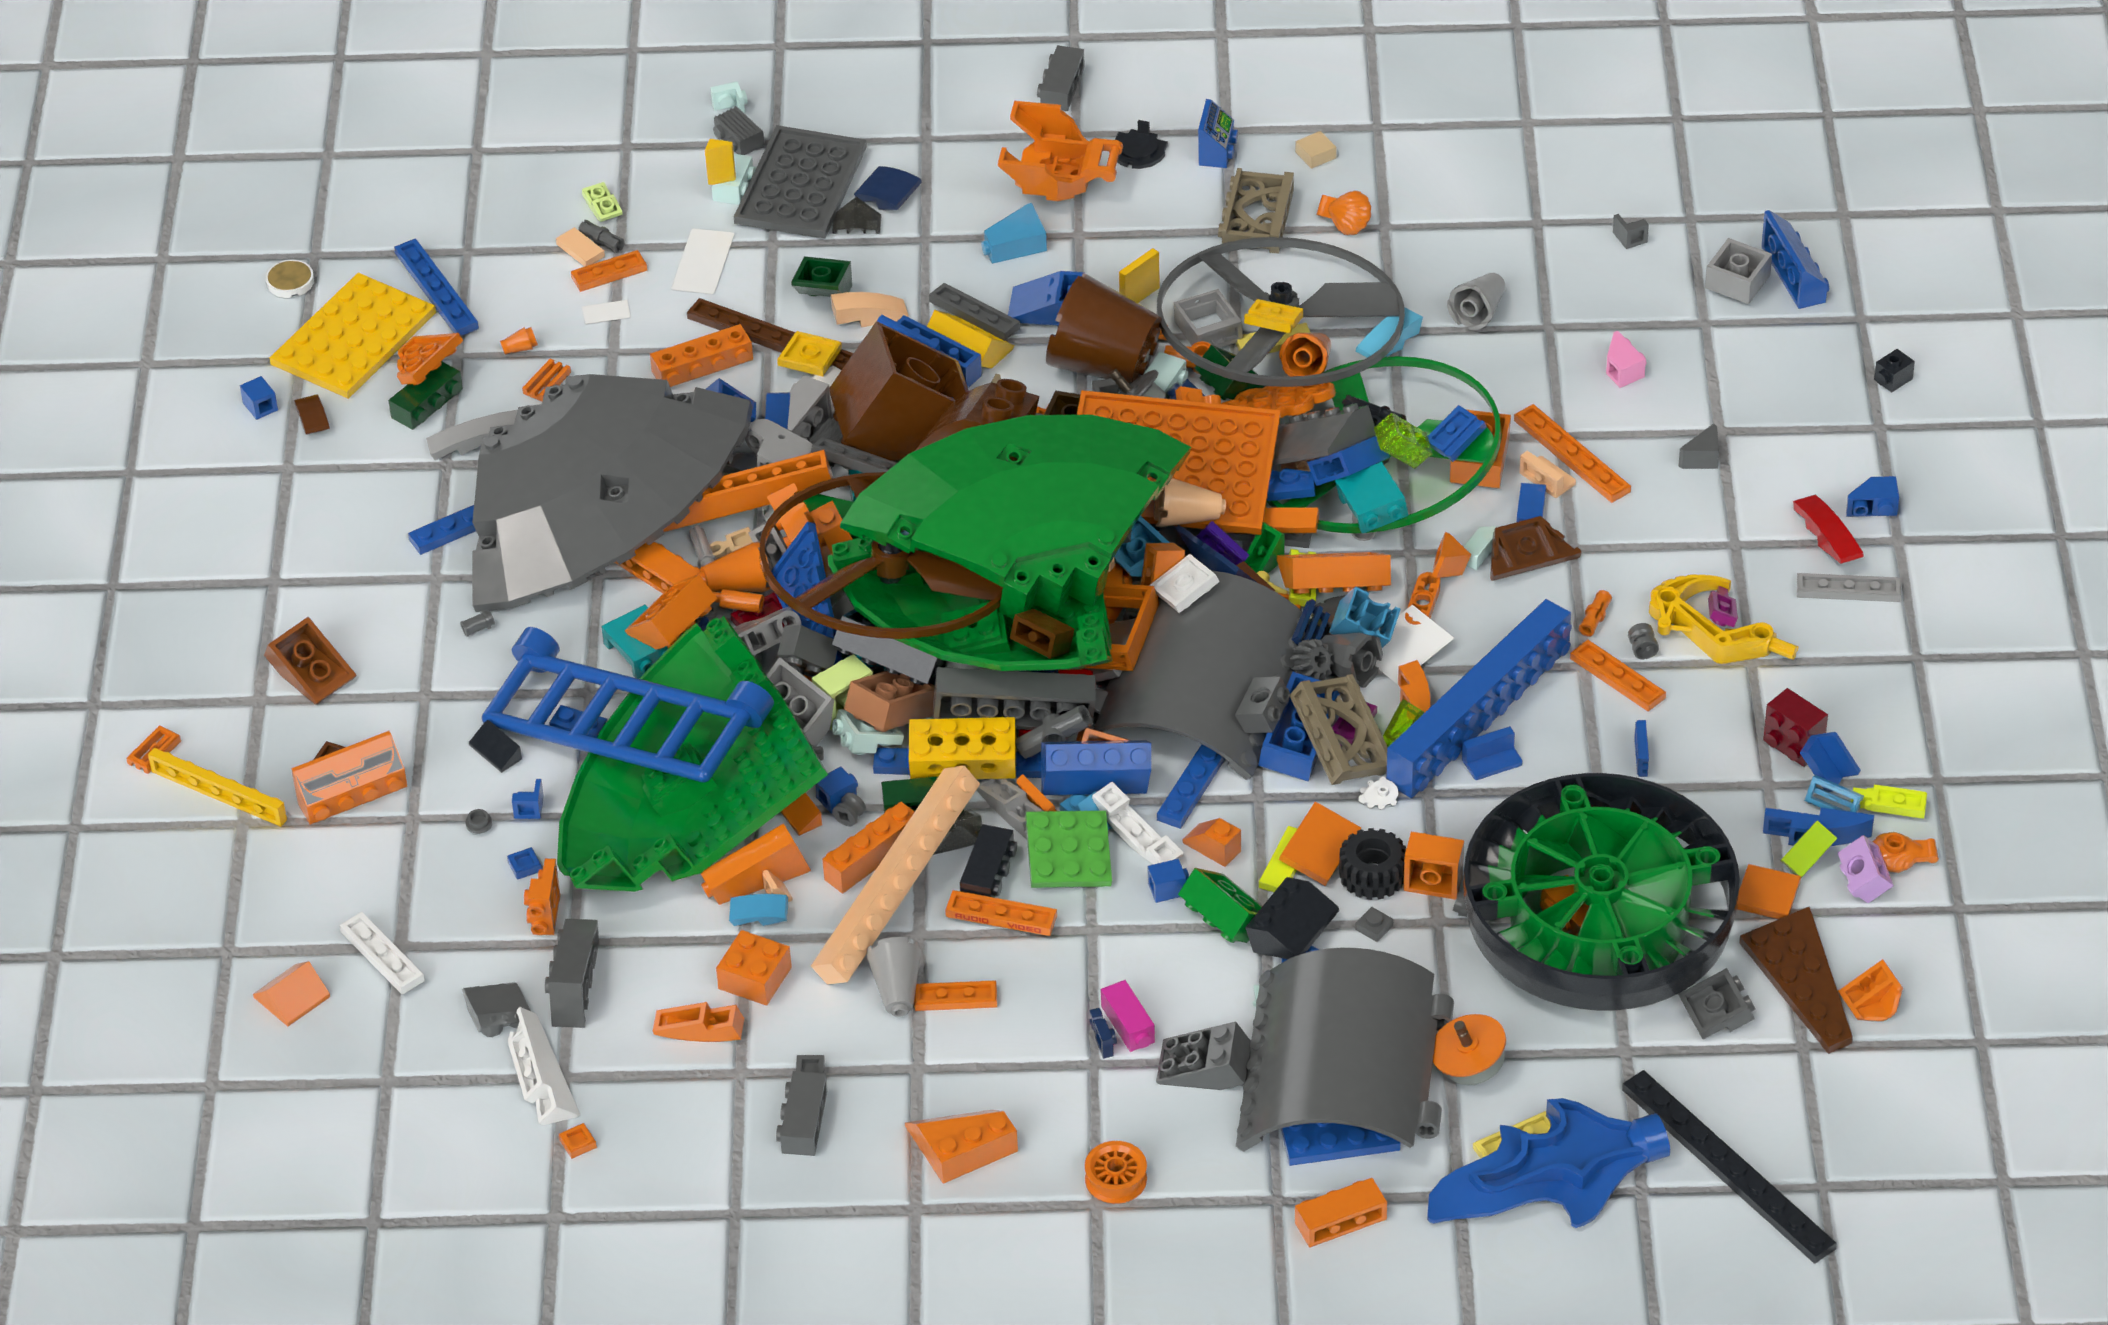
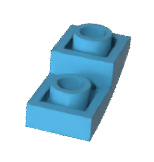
(758, 907)

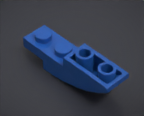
(1842, 824)

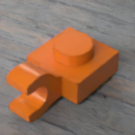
(1195, 395)

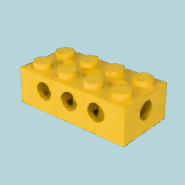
(979, 744)

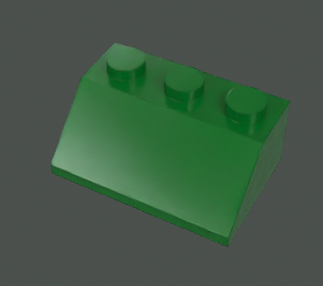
(1220, 903)

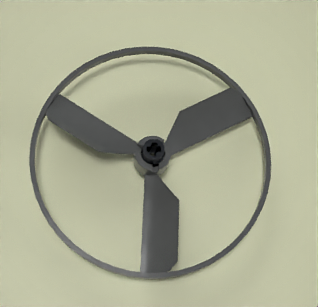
(1331, 300)

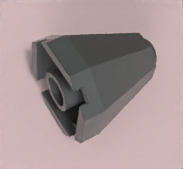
(1354, 655)

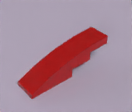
(1829, 529)

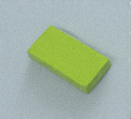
(1808, 849)

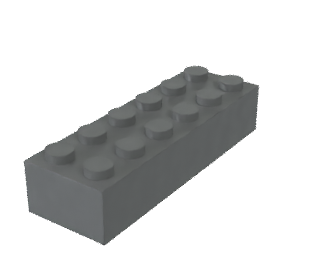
(1010, 694)

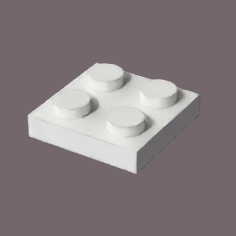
(1184, 583)

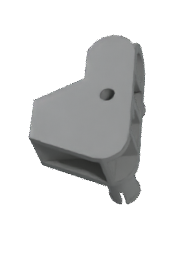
(774, 442)
(766, 631)

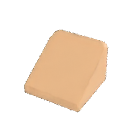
(774, 885)

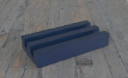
(1317, 624)

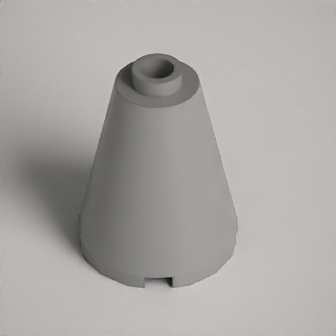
(1476, 300)
(895, 972)

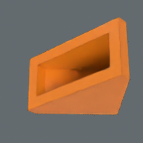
(1450, 558)

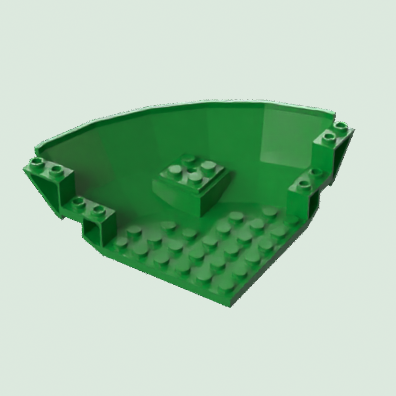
(981, 644)
(638, 820)

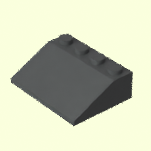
(1322, 433)

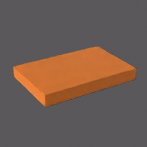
(1317, 843)

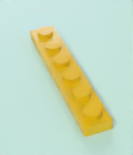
(217, 787)

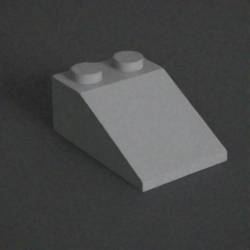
(808, 406)

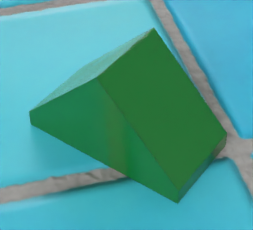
(1265, 549)

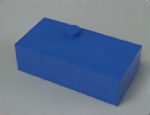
(1289, 746)

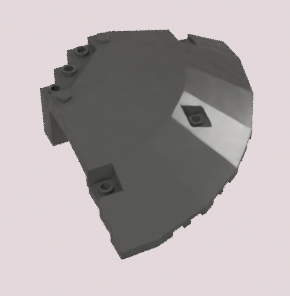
(592, 480)

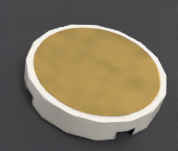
(289, 278)

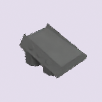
(494, 1006)

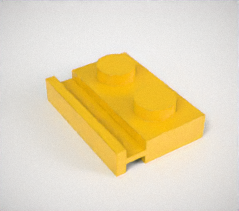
(1273, 316)

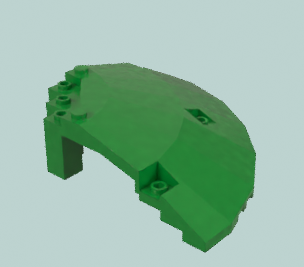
(1029, 523)

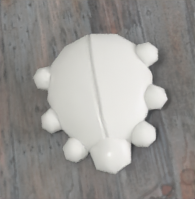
(1379, 793)

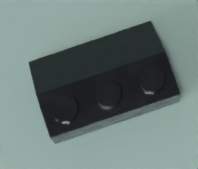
(1290, 919)

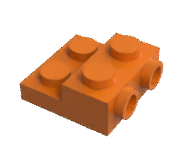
(543, 899)

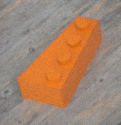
(795, 519)

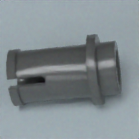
(477, 623)

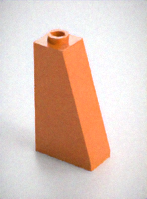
(743, 870)

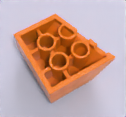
(964, 1141)

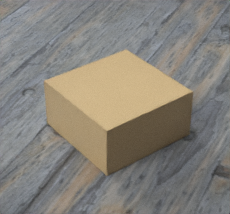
(1315, 149)

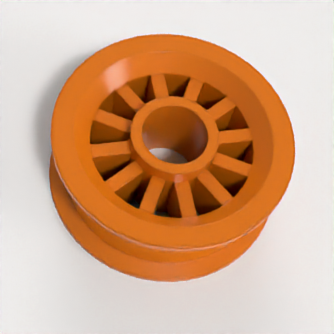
(1115, 1172)

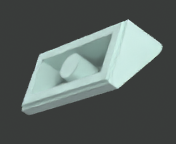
(1480, 546)

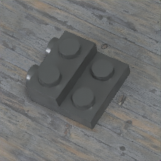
(1717, 1004)

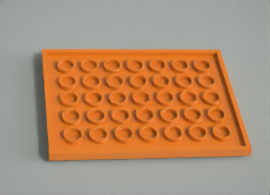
(1228, 451)

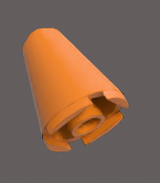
(1305, 354)
(736, 571)

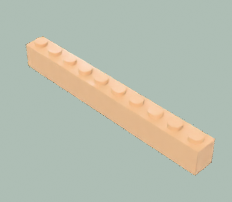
(895, 875)

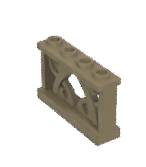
(1270, 186)
(1354, 710)

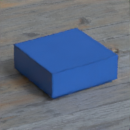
(524, 863)

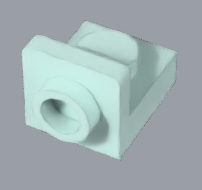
(728, 96)

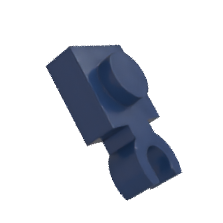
(1103, 1035)

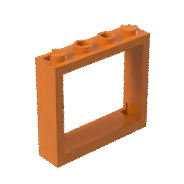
(1130, 596)

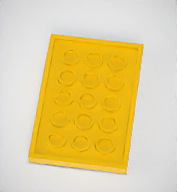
(353, 335)

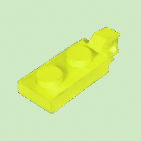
(1893, 800)

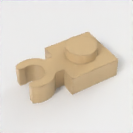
(733, 542)

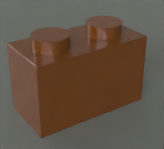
(1042, 633)

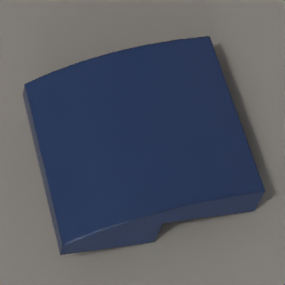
(888, 187)

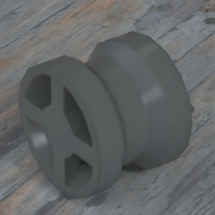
(849, 809)

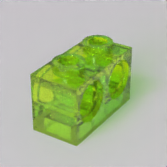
(1403, 440)

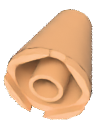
(1186, 504)

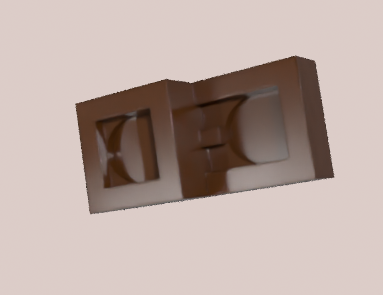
(311, 414)

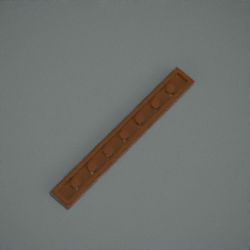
(756, 329)

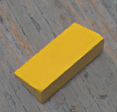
(720, 161)

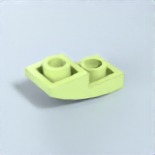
(601, 202)

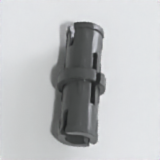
(601, 236)

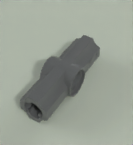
(1054, 729)

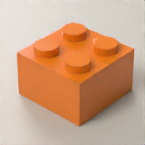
(1433, 865)
(753, 967)

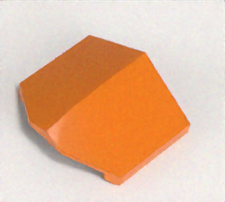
(1873, 993)

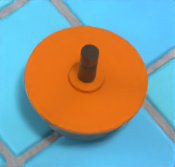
(1470, 1049)

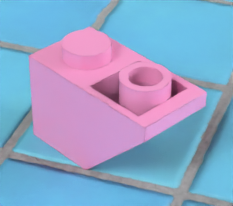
(1624, 361)

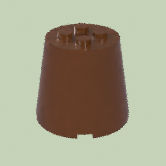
(1102, 332)

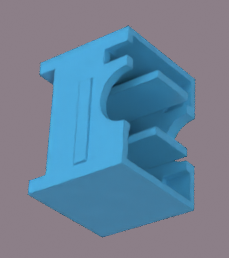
(1361, 615)

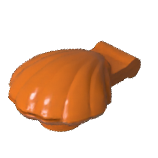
(1348, 212)
(1902, 852)

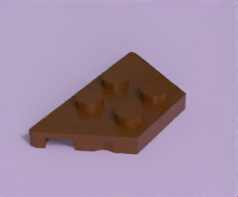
(1528, 547)

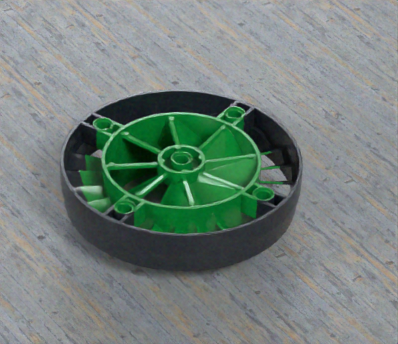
(1626, 870)

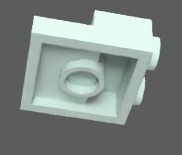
(861, 736)

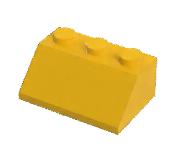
(989, 346)

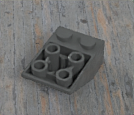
(1205, 1058)

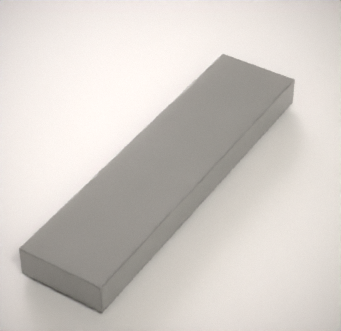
(1848, 587)

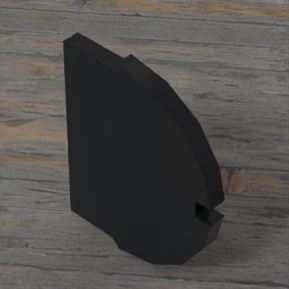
(1141, 147)

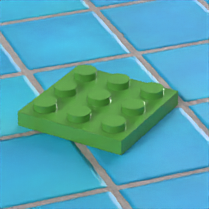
(1068, 849)

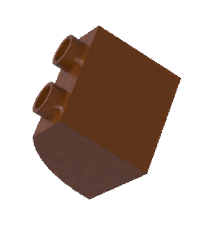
(893, 393)
(984, 406)

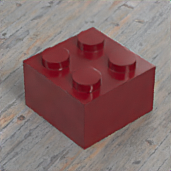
(1791, 722)

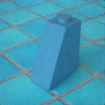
(1015, 236)

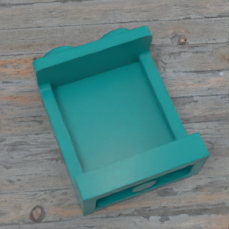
(1372, 497)
(636, 653)

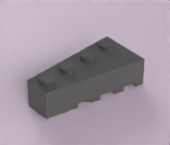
(572, 972)

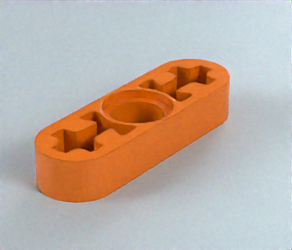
(1420, 593)

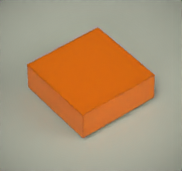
(577, 1140)

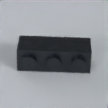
(989, 861)

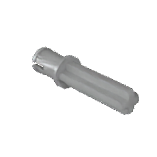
(701, 546)

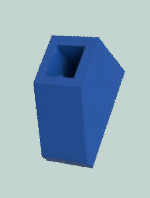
(1874, 498)

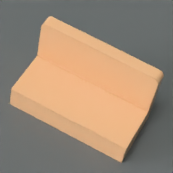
(1542, 471)

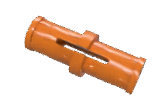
(1595, 613)

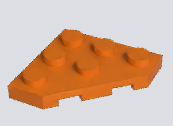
(424, 355)

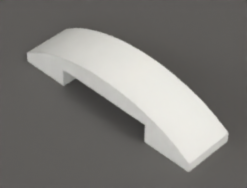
(1133, 827)

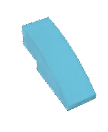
(1384, 330)

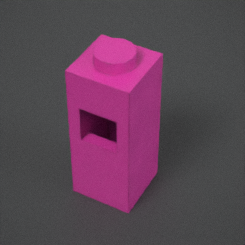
(1127, 1015)

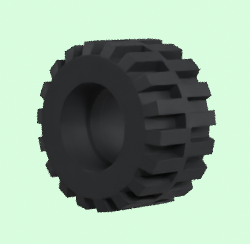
(1367, 878)

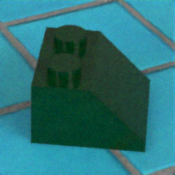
(822, 277)
(1223, 386)

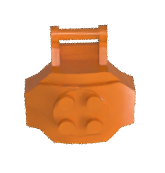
(1060, 157)

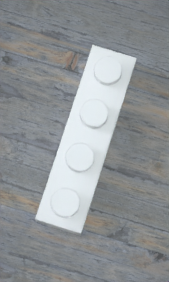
(382, 953)

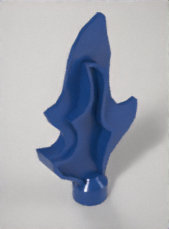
(1570, 1165)

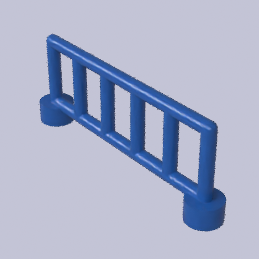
(537, 652)

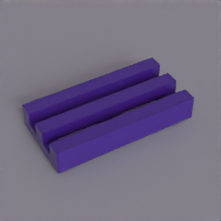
(1222, 543)

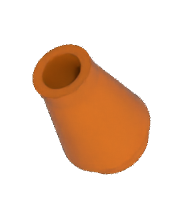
(519, 341)

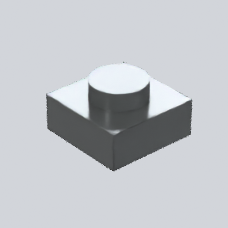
(1374, 924)

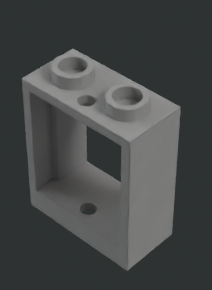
(1217, 334)

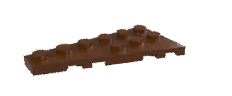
(1798, 968)

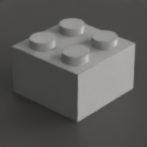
(1738, 270)

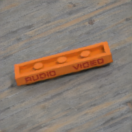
(1001, 913)

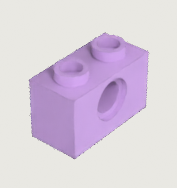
(1865, 869)

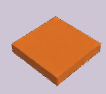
(1767, 892)

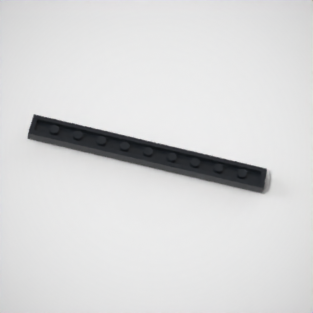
(1730, 1167)

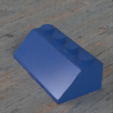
(1793, 262)
(1091, 765)

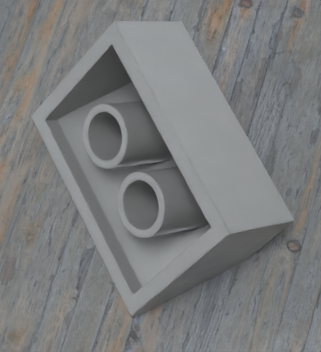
(807, 701)

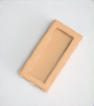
(580, 247)

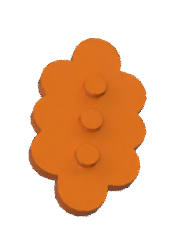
(1287, 399)

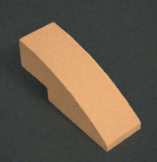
(866, 307)

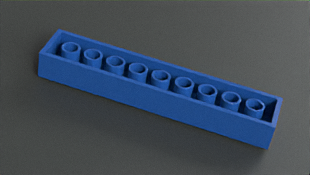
(1479, 698)

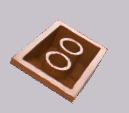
(309, 661)

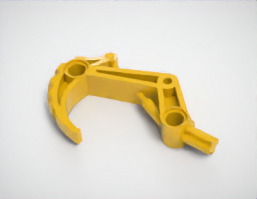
(1722, 646)

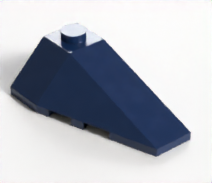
(1208, 557)

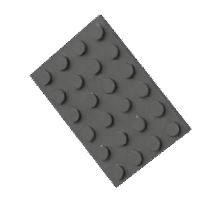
(800, 181)

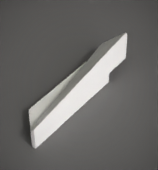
(539, 1071)

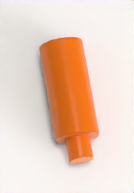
(740, 600)

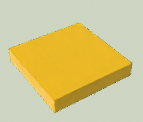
(1140, 277)
(809, 353)

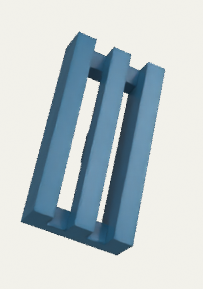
(1834, 787)

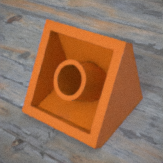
(293, 993)

